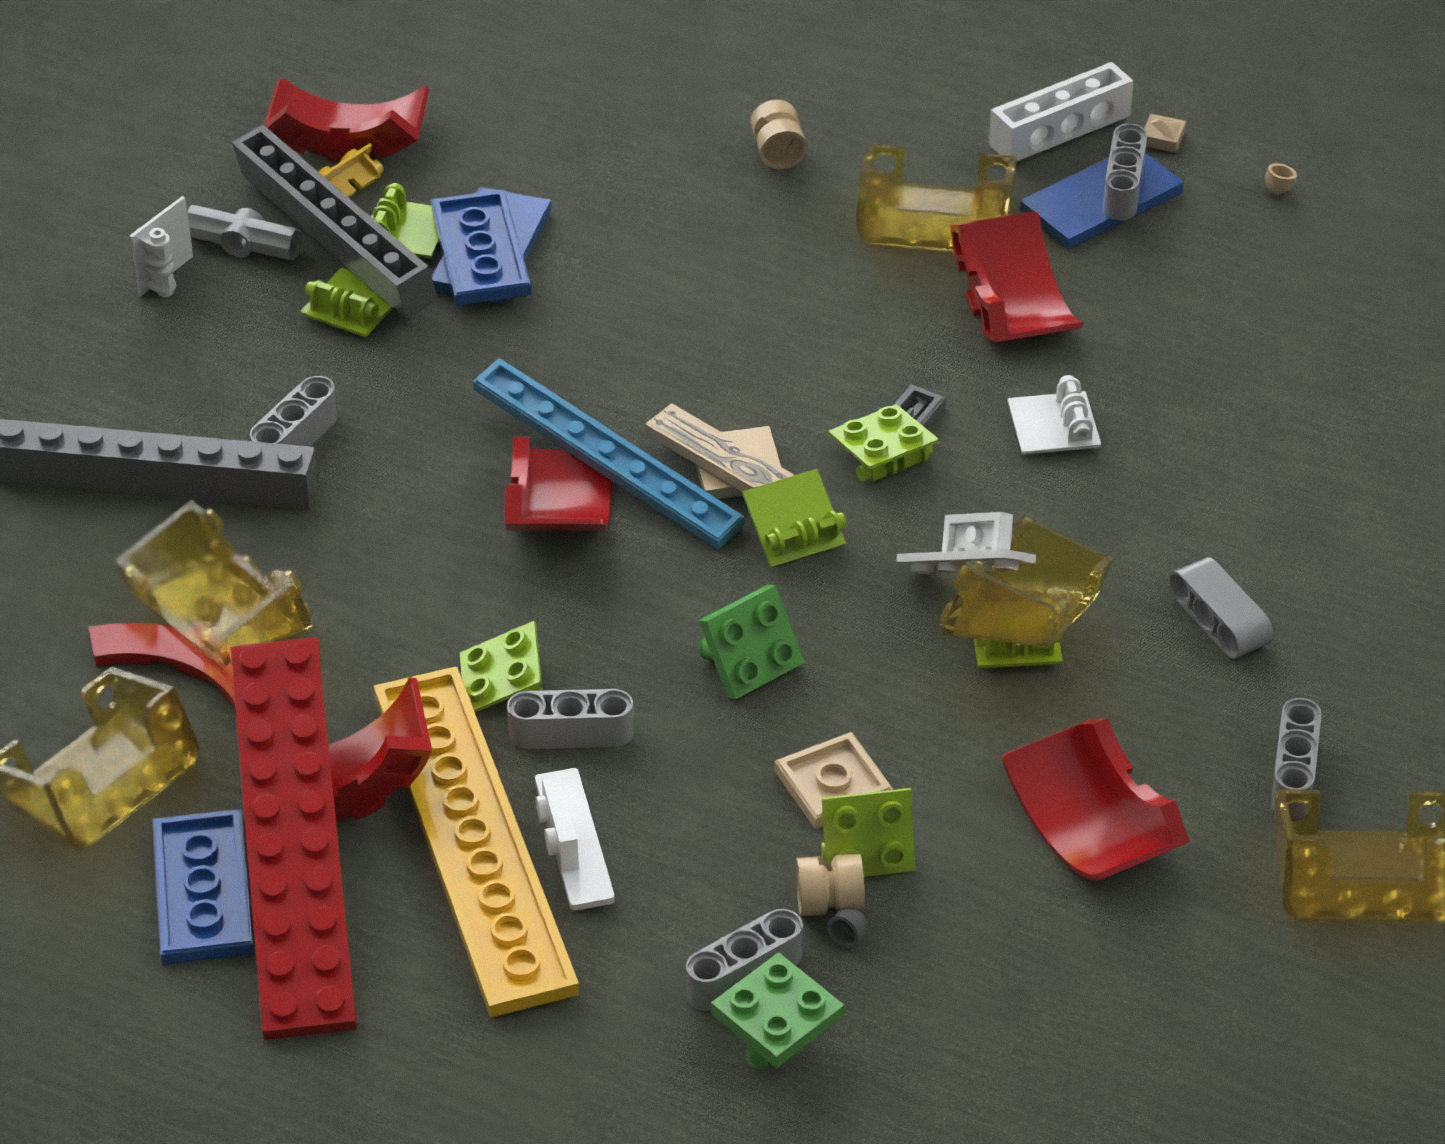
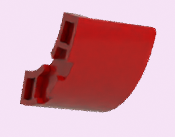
(337, 127)
(1010, 277)
(554, 492)
(380, 756)
(1087, 803)

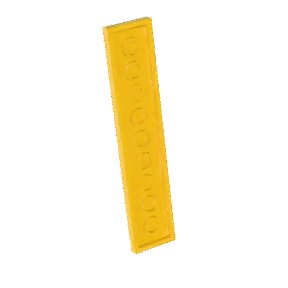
(483, 855)

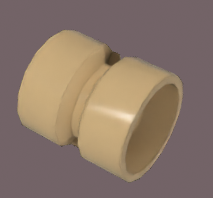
(778, 134)
(829, 884)

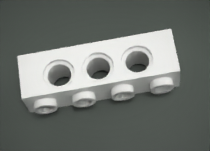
(1061, 112)

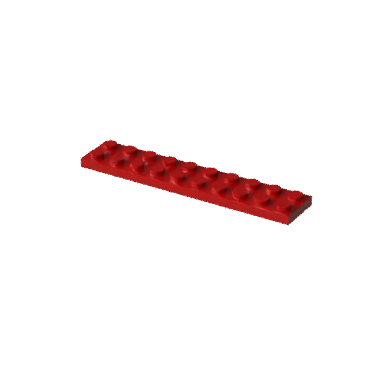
(292, 840)

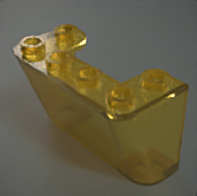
(920, 214)
(208, 590)
(1032, 603)
(112, 768)
(1361, 871)

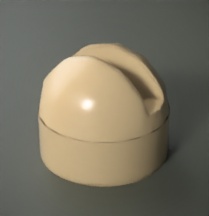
(1280, 178)

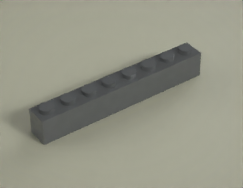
(335, 222)
(157, 464)

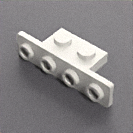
(971, 538)
(573, 839)

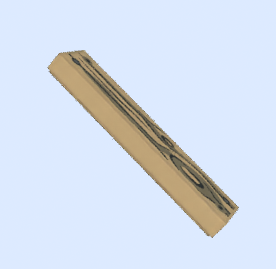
(712, 449)

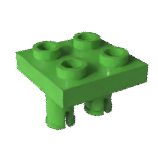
(750, 641)
(776, 1011)

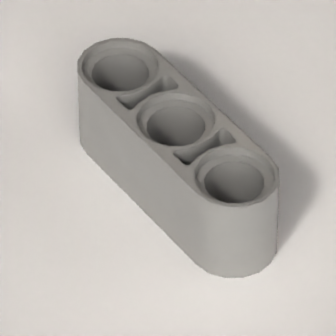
(1125, 171)
(300, 416)
(1221, 607)
(570, 718)
(1297, 751)
(741, 952)

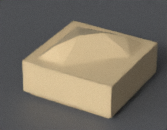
(1164, 132)

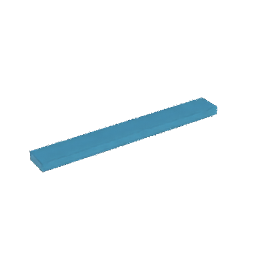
(609, 454)

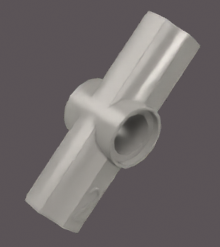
(244, 232)

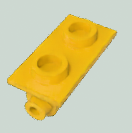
(354, 168)

